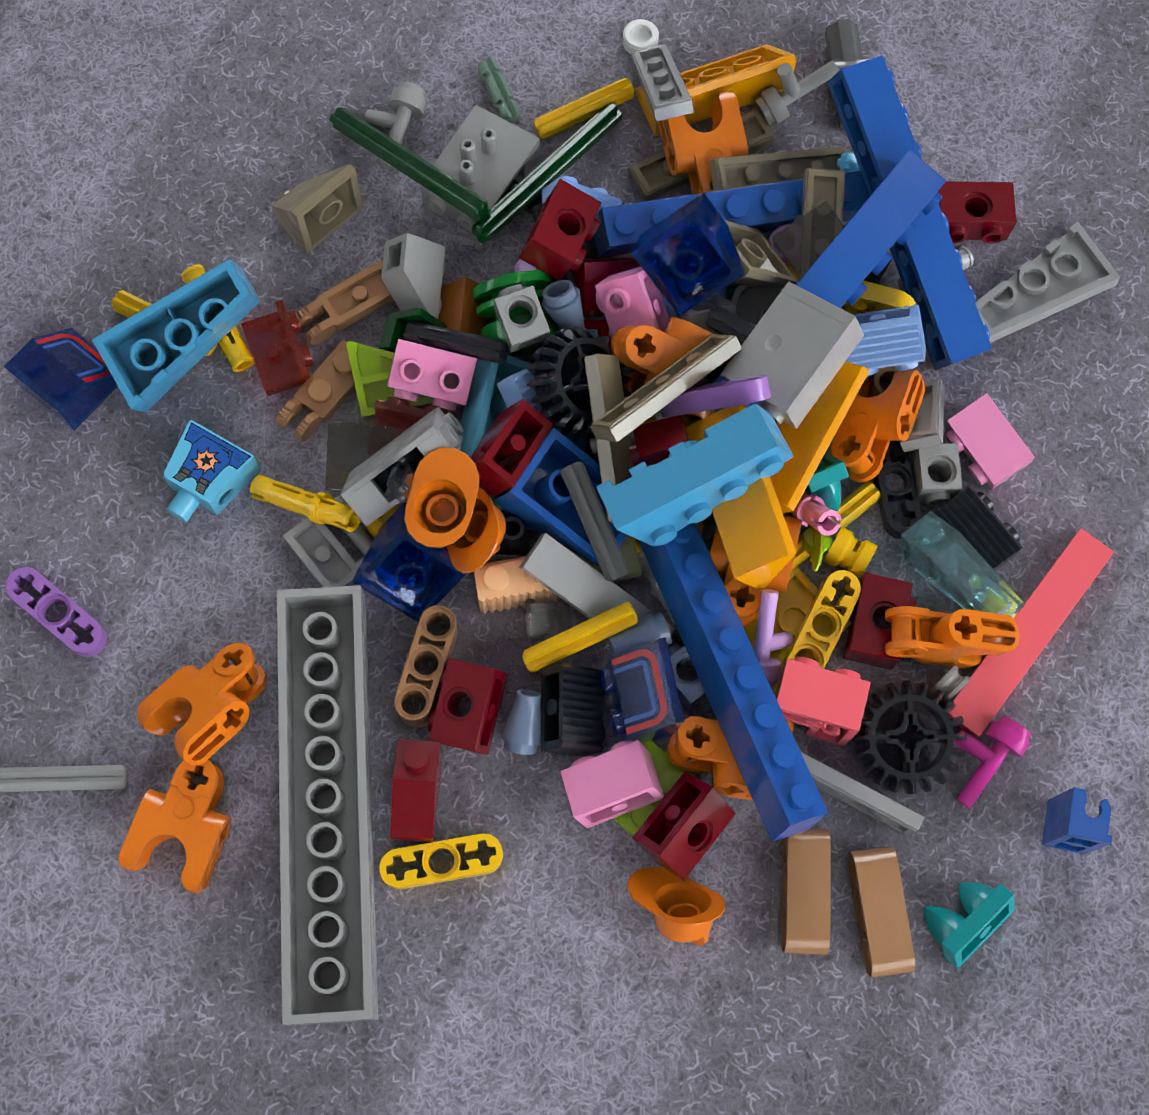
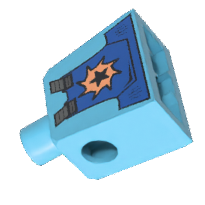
(206, 472)

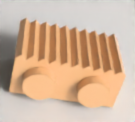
(506, 586)

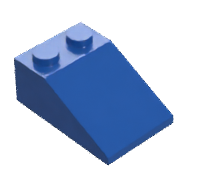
(543, 498)

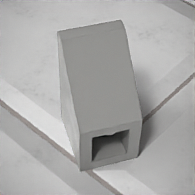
(414, 272)

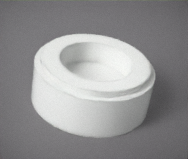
(639, 35)

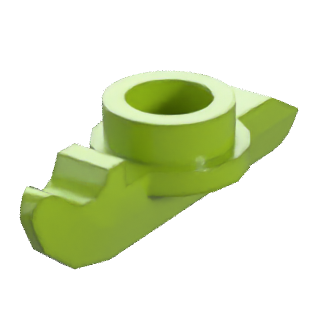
(816, 545)

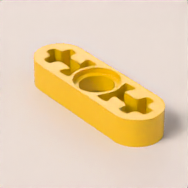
(411, 876)

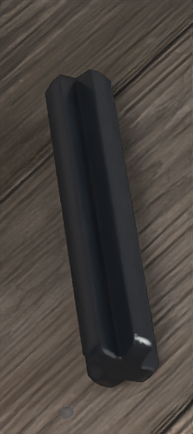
(457, 342)

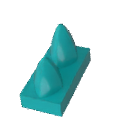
(826, 481)
(961, 935)

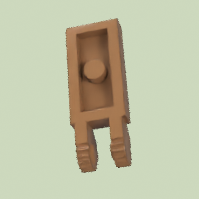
(345, 303)
(320, 394)

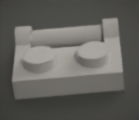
(323, 552)

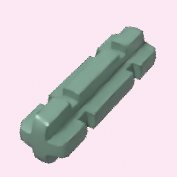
(499, 90)

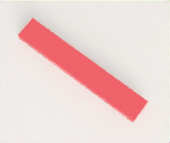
(1037, 623)

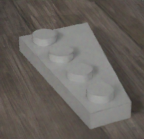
(1056, 279)

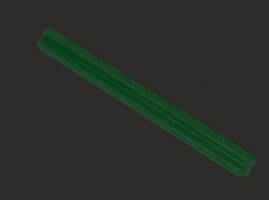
(411, 164)
(546, 173)

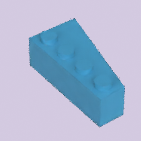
(173, 334)
(696, 477)

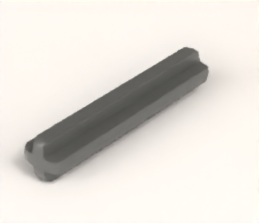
(594, 521)

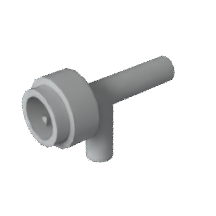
(408, 102)
(773, 104)

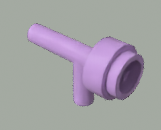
(765, 639)

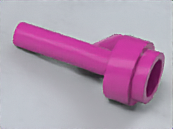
(1007, 738)

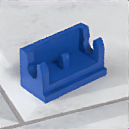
(1071, 828)

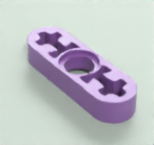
(719, 396)
(43, 585)

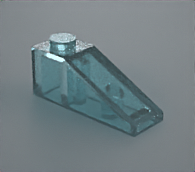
(956, 567)

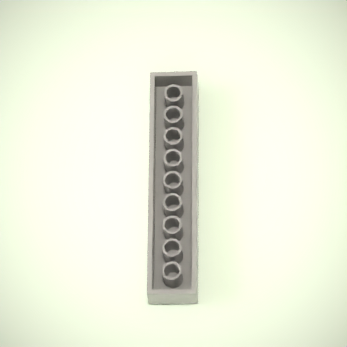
(325, 808)

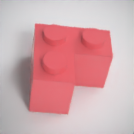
(822, 699)

